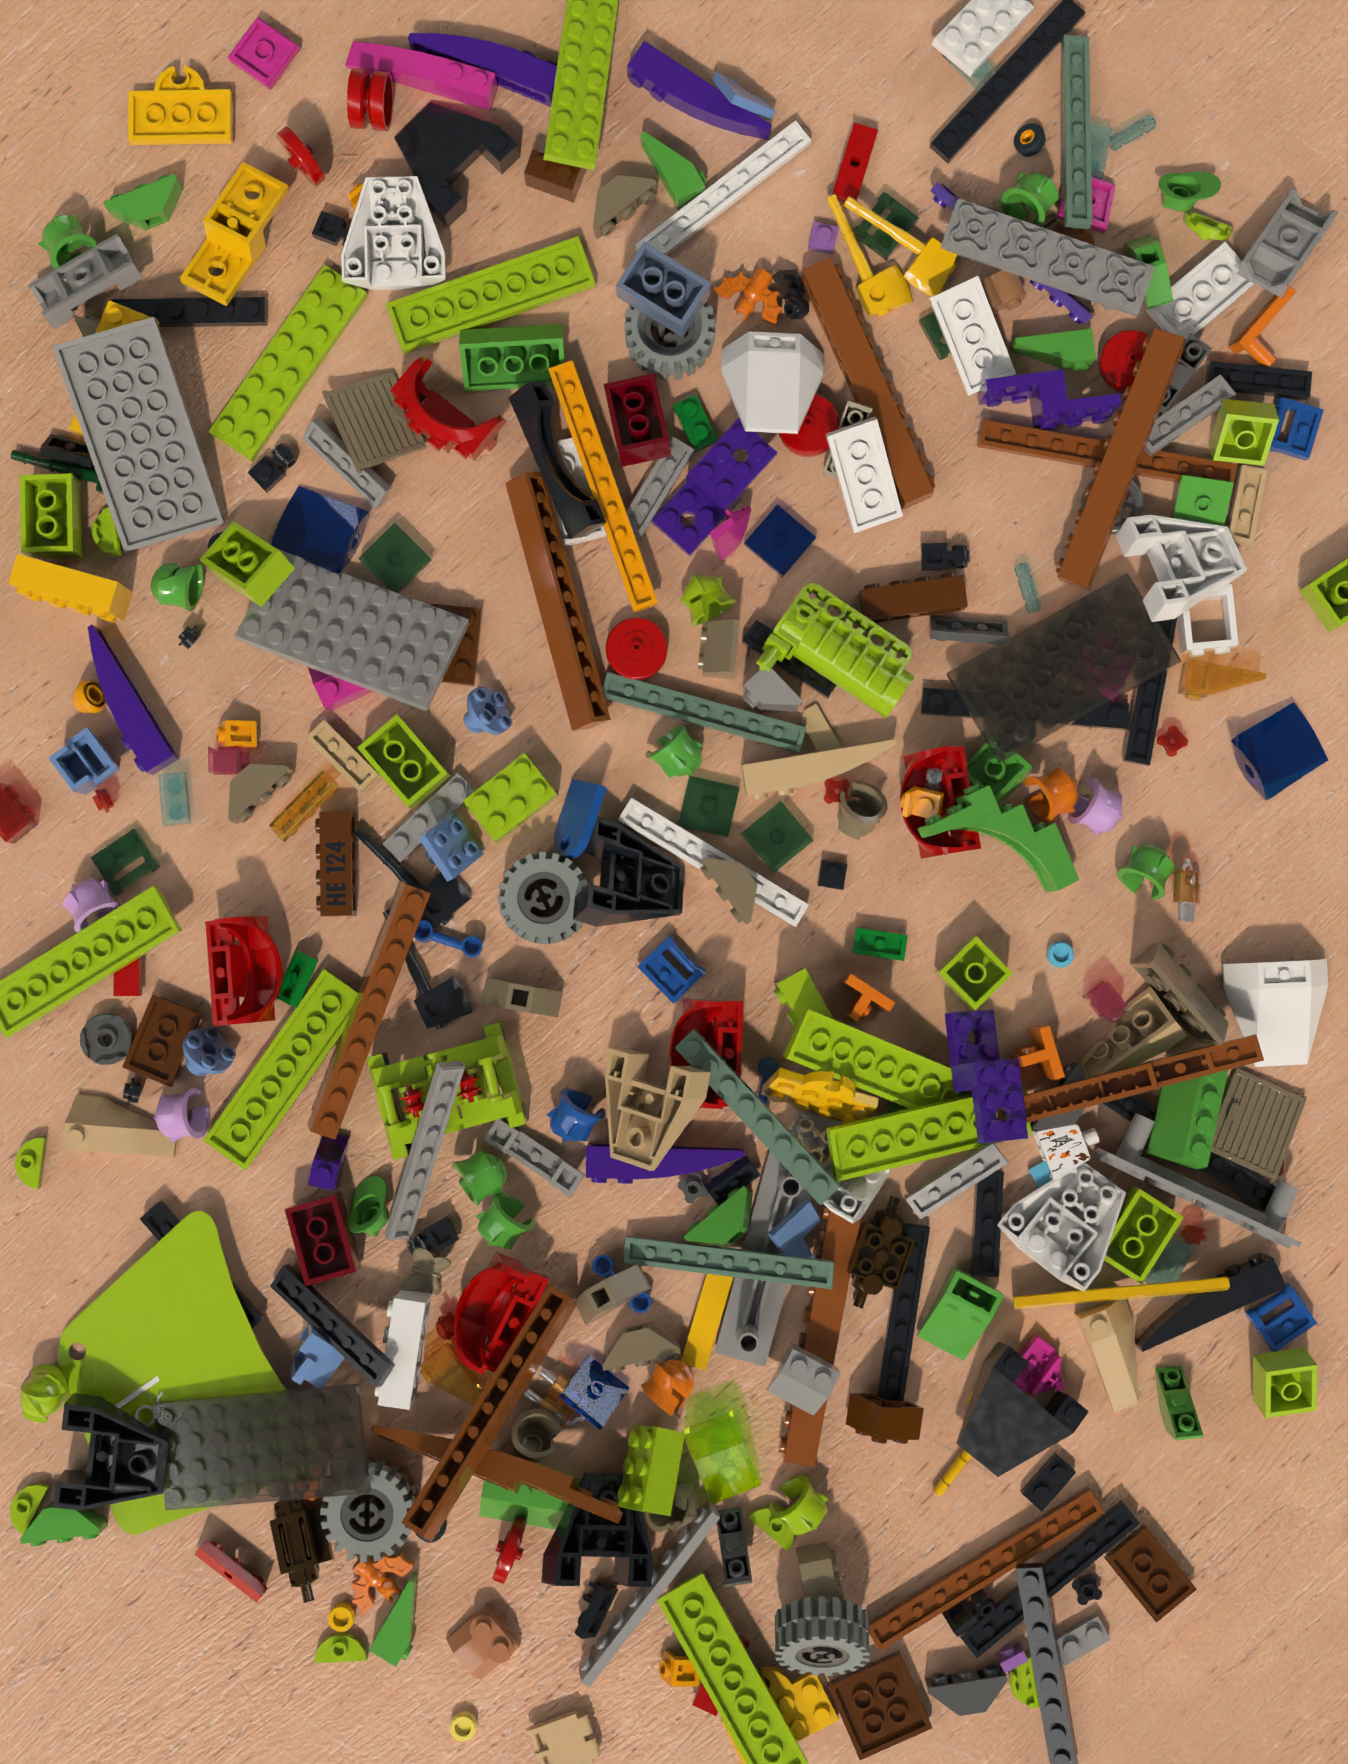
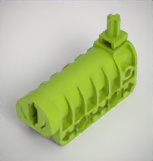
(840, 650)

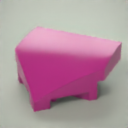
(731, 532)
(1043, 1369)

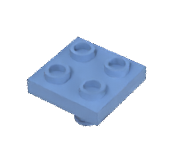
(450, 846)

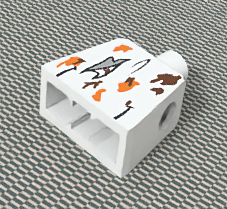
(1064, 1147)

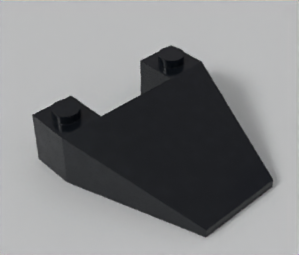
(442, 146)
(634, 880)
(1007, 1425)
(123, 1456)
(591, 1535)

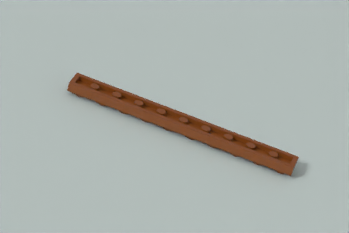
(1088, 451)
(984, 1568)

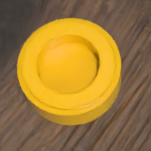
(341, 1617)

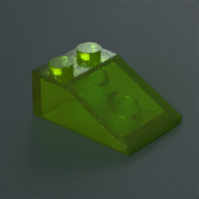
(721, 1457)

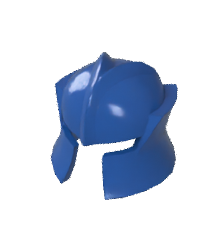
(569, 1117)

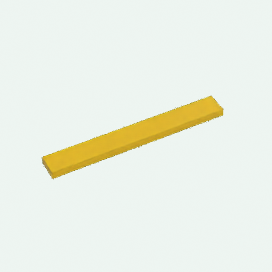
(1121, 1293)

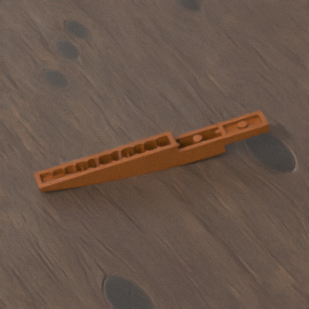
(1140, 1078)
(508, 1471)

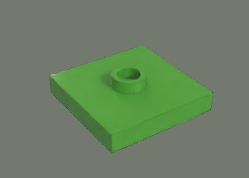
(1202, 499)

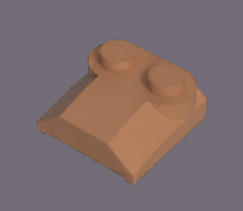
(482, 1642)

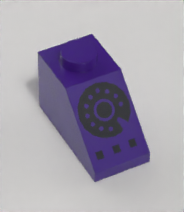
(329, 1162)

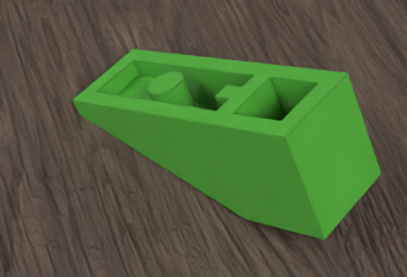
(676, 172)
(1061, 349)
(397, 1630)

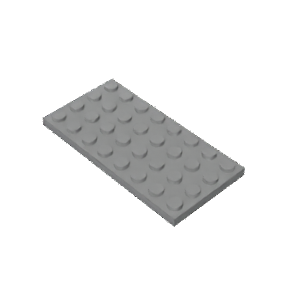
(138, 433)
(356, 632)

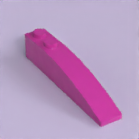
(427, 73)

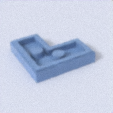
(738, 96)
(790, 1232)

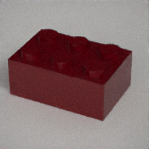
(637, 420)
(322, 1238)

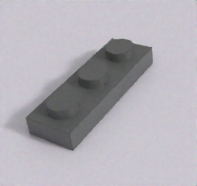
(968, 630)

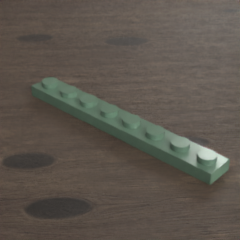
(1076, 132)
(703, 712)
(759, 1117)
(729, 1262)

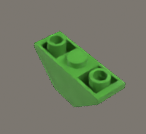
(147, 204)
(1149, 251)
(724, 1222)
(1177, 1404)
(63, 1525)

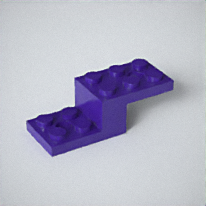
(1048, 399)
(714, 487)
(991, 1080)

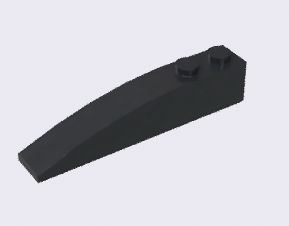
(1247, 1284)

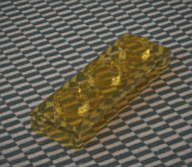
(303, 806)

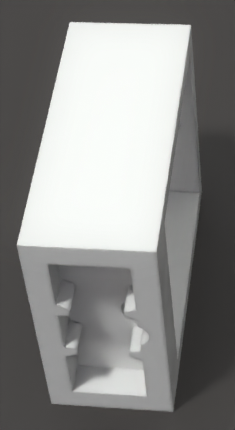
(1219, 647)

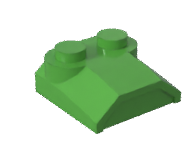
(1002, 777)

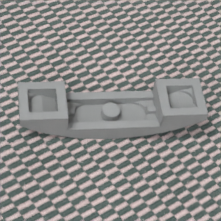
(535, 1156)

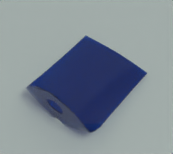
(320, 529)
(1278, 751)

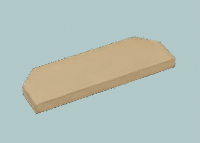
(819, 730)

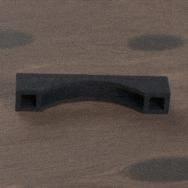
(536, 416)

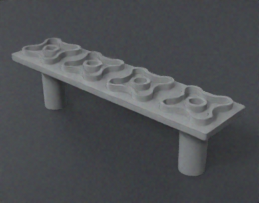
(1047, 257)
(1265, 1224)
(752, 1303)

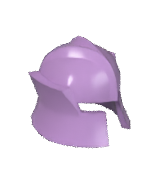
(1102, 812)
(87, 898)
(172, 1116)

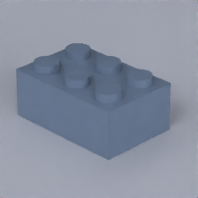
(663, 289)

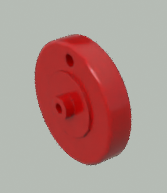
(301, 156)
(1120, 357)
(811, 438)
(636, 648)
(509, 1550)

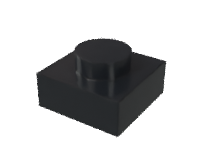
(832, 875)

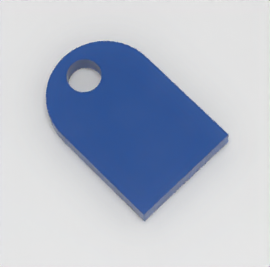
(578, 818)

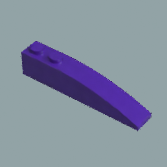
(513, 69)
(690, 93)
(129, 710)
(676, 1162)

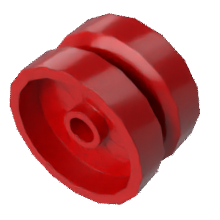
(370, 99)

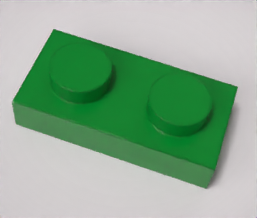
(695, 423)
(879, 944)
(297, 978)

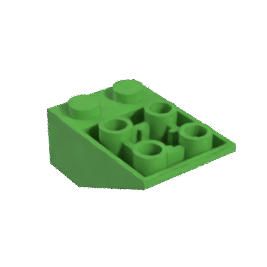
(960, 1313)

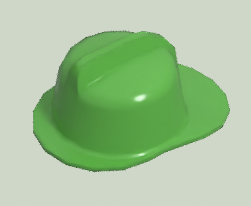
(1185, 189)
(368, 1207)

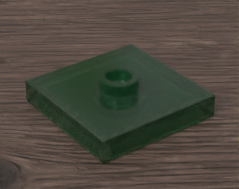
(395, 559)
(708, 806)
(777, 837)

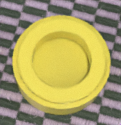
(463, 1726)

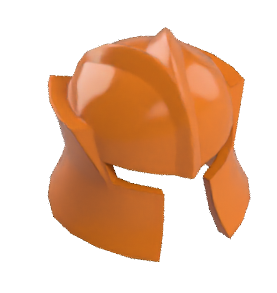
(1060, 792)
(670, 1385)

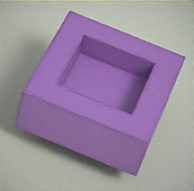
(823, 238)
(1011, 1656)

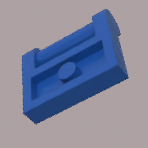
(1301, 429)
(665, 976)
(1285, 1325)

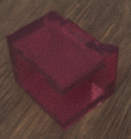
(227, 760)
(1106, 1001)

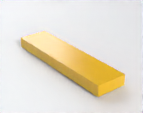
(706, 1320)

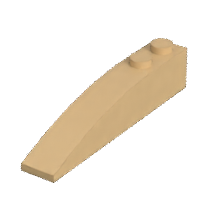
(802, 770)

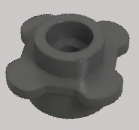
(685, 1186)

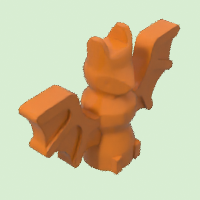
(754, 291)
(373, 1574)

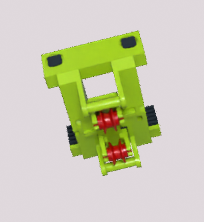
(472, 1100)

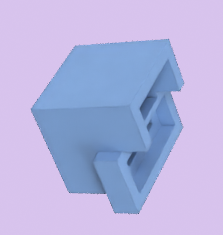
(84, 762)
(315, 1359)

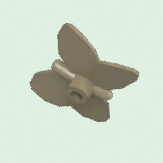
(426, 1272)

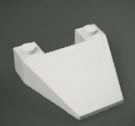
(1187, 559)

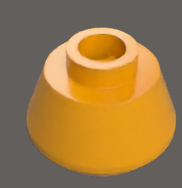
(89, 697)

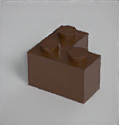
(553, 177)
(884, 1418)

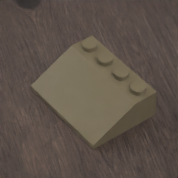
(1182, 995)

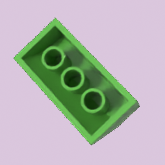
(510, 356)
(1187, 1120)
(527, 1504)

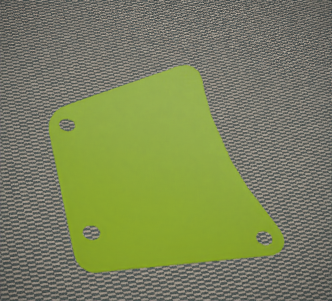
(173, 1321)

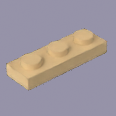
(1246, 504)
(342, 756)

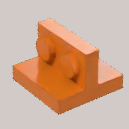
(860, 1005)
(1042, 1052)

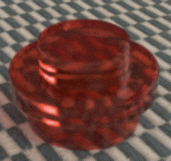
(102, 800)
(1193, 1235)

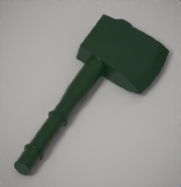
(78, 471)

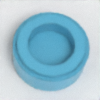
(1060, 954)

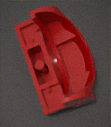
(438, 418)
(954, 779)
(242, 970)
(723, 1036)
(494, 1310)

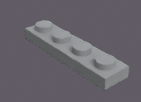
(1188, 413)
(334, 452)
(658, 486)
(441, 804)
(956, 1179)

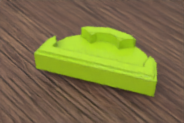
(1206, 227)
(106, 534)
(30, 1162)
(26, 1505)
(774, 1527)
(340, 1648)
(1023, 1683)

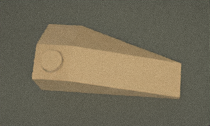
(1138, 1035)
(106, 1127)
(1111, 1342)

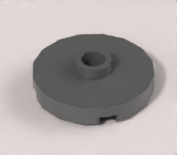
(93, 1038)

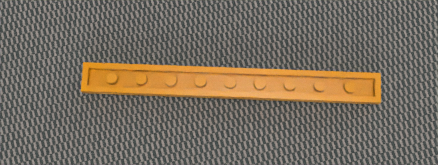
(603, 486)

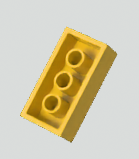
(70, 589)

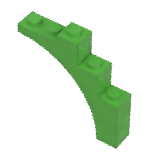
(1036, 843)

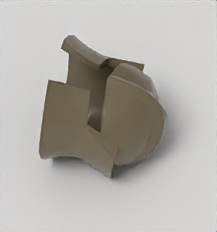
(860, 816)
(534, 1435)
(683, 1510)

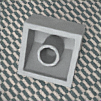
(770, 693)
(803, 1379)

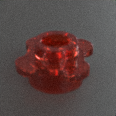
(1173, 733)
(831, 785)
(445, 1326)

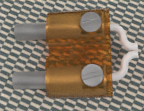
(1186, 891)
(552, 1401)

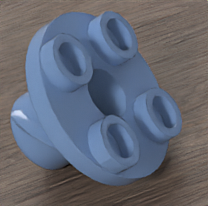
(487, 712)
(207, 1052)

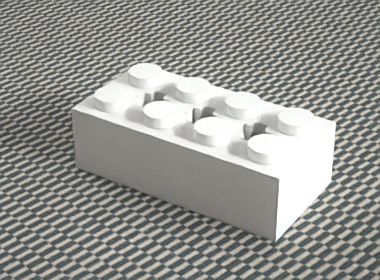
(404, 1347)

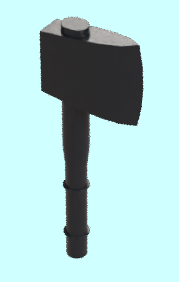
(445, 896)
(442, 1002)

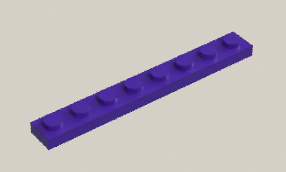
(1078, 310)

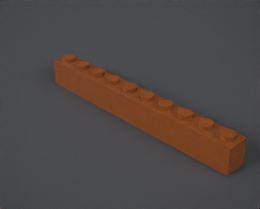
(865, 378)
(1121, 458)
(557, 601)
(368, 1010)
(821, 1334)
(489, 1414)

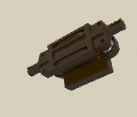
(880, 1254)
(300, 1543)

